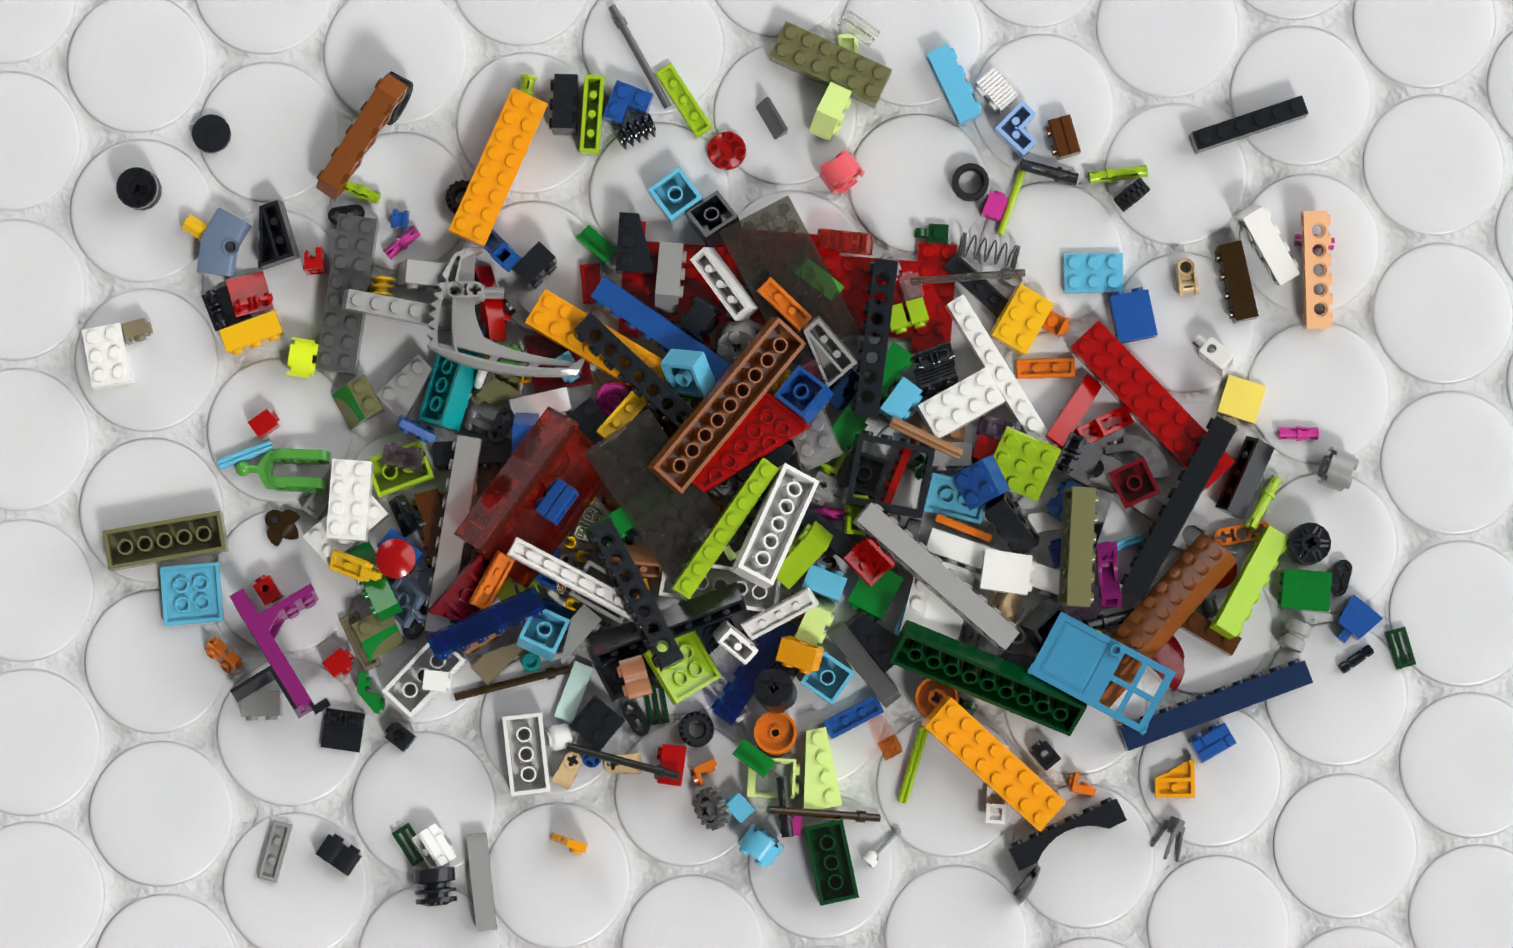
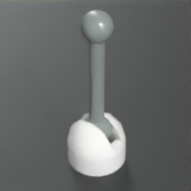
(872, 857)

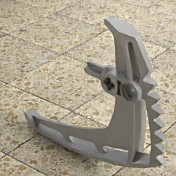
(467, 333)

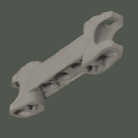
(1147, 508)

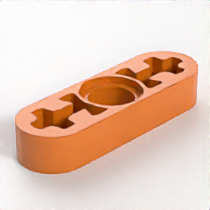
(1226, 531)

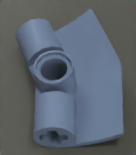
(212, 254)

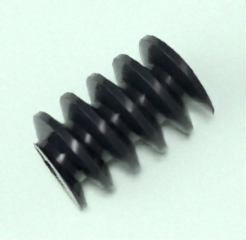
(636, 131)

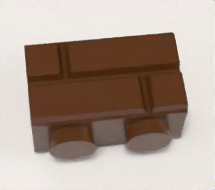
(1063, 137)

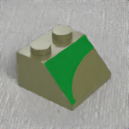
(357, 402)
(377, 636)

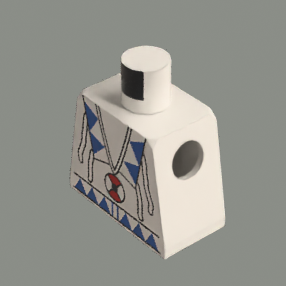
(1221, 360)

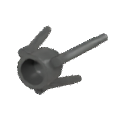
(1175, 827)

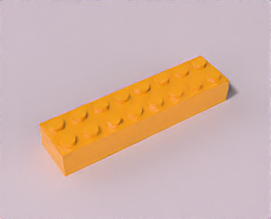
(497, 168)
(557, 320)
(993, 763)

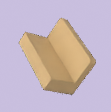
(1006, 603)

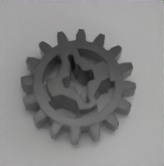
(711, 808)

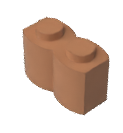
(635, 677)

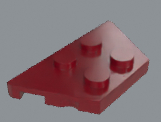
(455, 599)

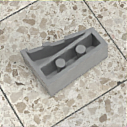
(423, 274)
(669, 277)
(829, 351)
(406, 387)

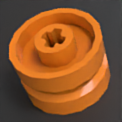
(925, 692)
(767, 742)

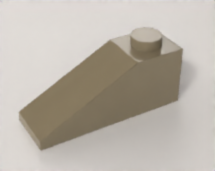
(494, 662)

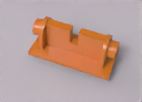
(216, 650)

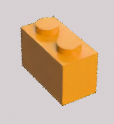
(799, 654)

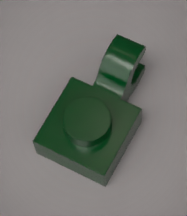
(935, 233)

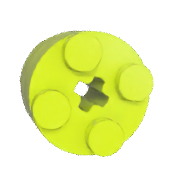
(301, 358)

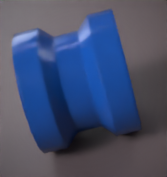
(400, 219)
(590, 761)

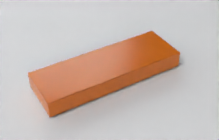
(784, 304)
(1045, 368)
(963, 528)
(492, 580)

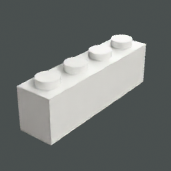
(724, 283)

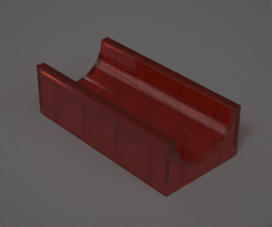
(508, 505)

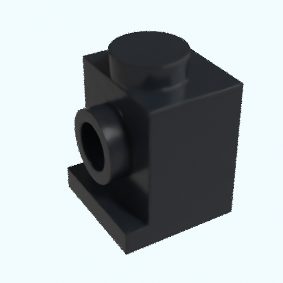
(1045, 763)

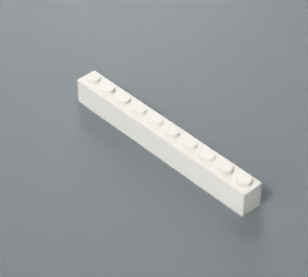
(990, 357)

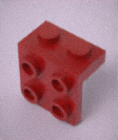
(868, 560)

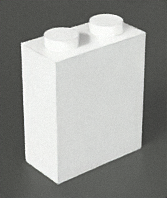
(1007, 572)

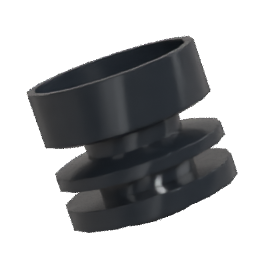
(128, 185)
(1298, 549)
(435, 886)

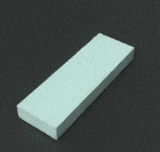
(573, 692)

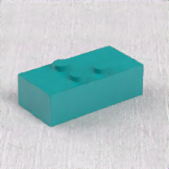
(447, 393)

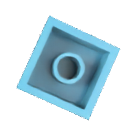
(674, 195)
(688, 372)
(901, 400)
(825, 583)
(543, 634)
(829, 679)

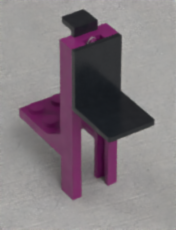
(264, 630)

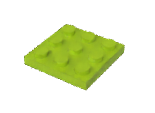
(1025, 462)
(689, 675)

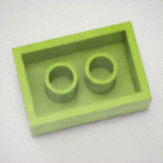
(393, 480)
(803, 553)

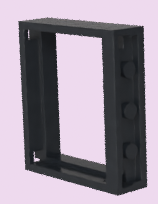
(848, 497)

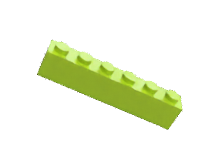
(1249, 582)

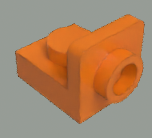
(1056, 324)
(706, 767)
(1084, 788)

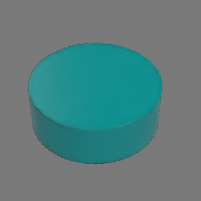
(531, 661)

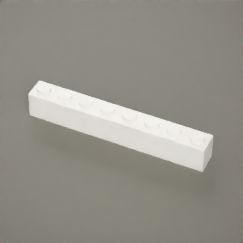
(971, 555)

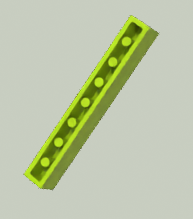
(724, 528)

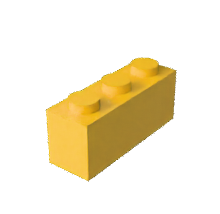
(252, 333)

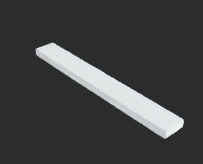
(569, 577)

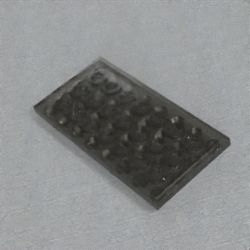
(779, 247)
(666, 521)

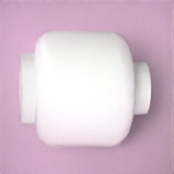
(559, 736)

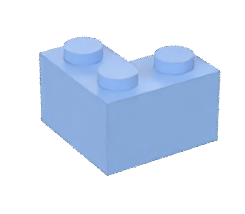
(1013, 130)

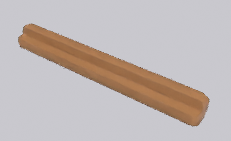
(926, 438)

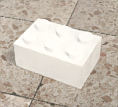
(107, 356)

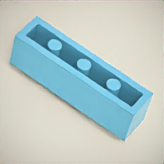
(953, 85)

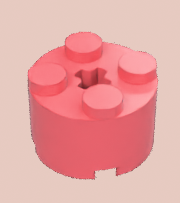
(841, 172)

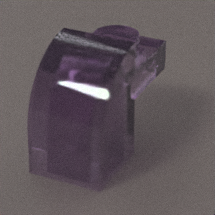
(994, 427)
(1092, 611)

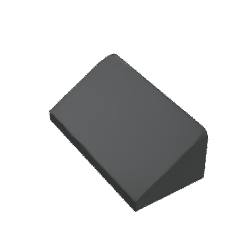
(772, 118)

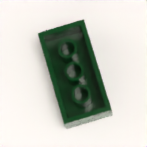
(831, 862)

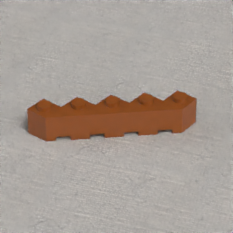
(360, 136)

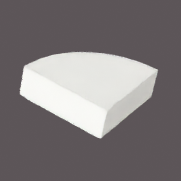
(1016, 280)

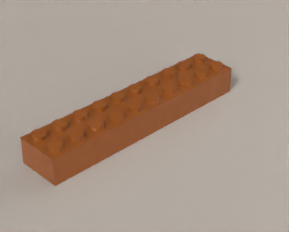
(726, 405)
(1168, 607)

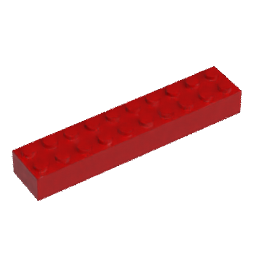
(1143, 396)

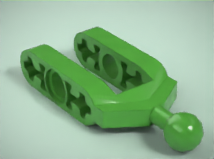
(288, 456)

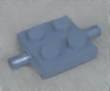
(410, 600)

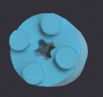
(760, 845)

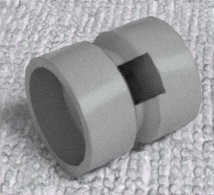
(1295, 634)

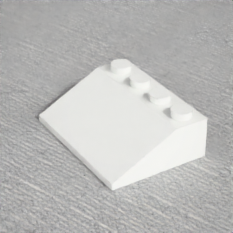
(930, 611)

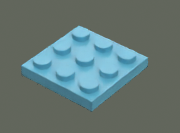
(191, 594)

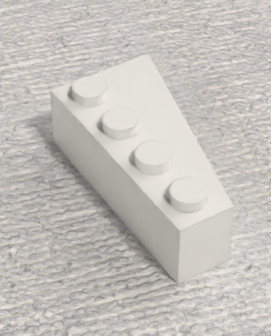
(1268, 243)

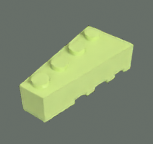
(820, 778)

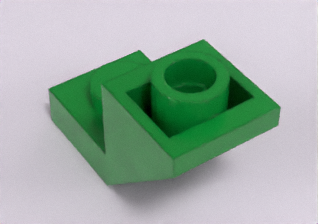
(373, 700)

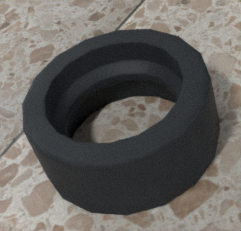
(966, 196)

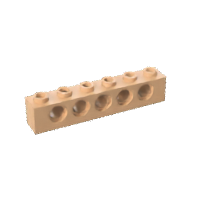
(1309, 260)

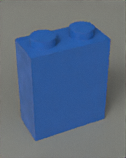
(1132, 315)

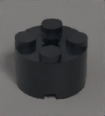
(701, 318)
(781, 699)

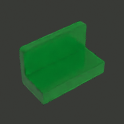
(596, 244)
(753, 758)

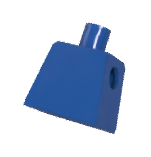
(1356, 619)

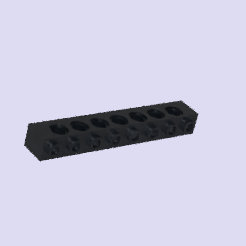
(878, 267)
(591, 323)
(607, 530)

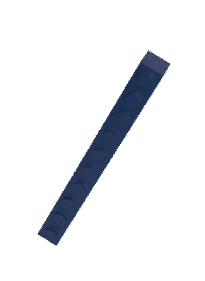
(1219, 704)

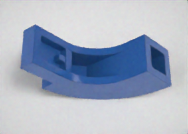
(501, 251)

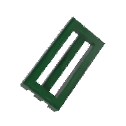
(1401, 651)
(658, 721)
(404, 849)

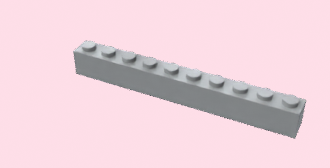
(456, 507)
(936, 577)

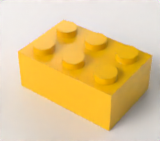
(1021, 319)

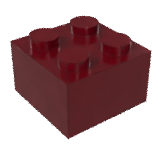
(1133, 483)

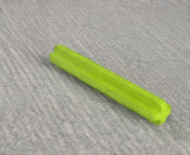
(912, 766)

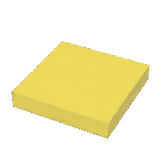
(1241, 399)

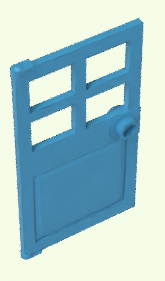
(1084, 663)

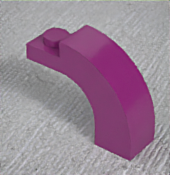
(1108, 574)

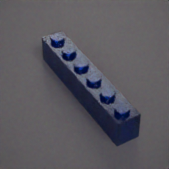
(485, 623)
(742, 688)

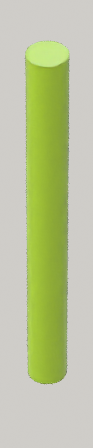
(1011, 202)

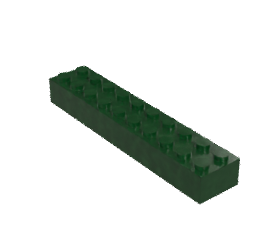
(985, 677)

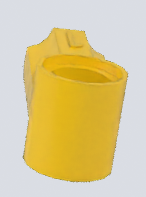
(194, 227)

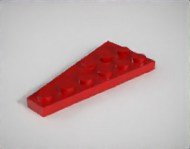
(761, 432)

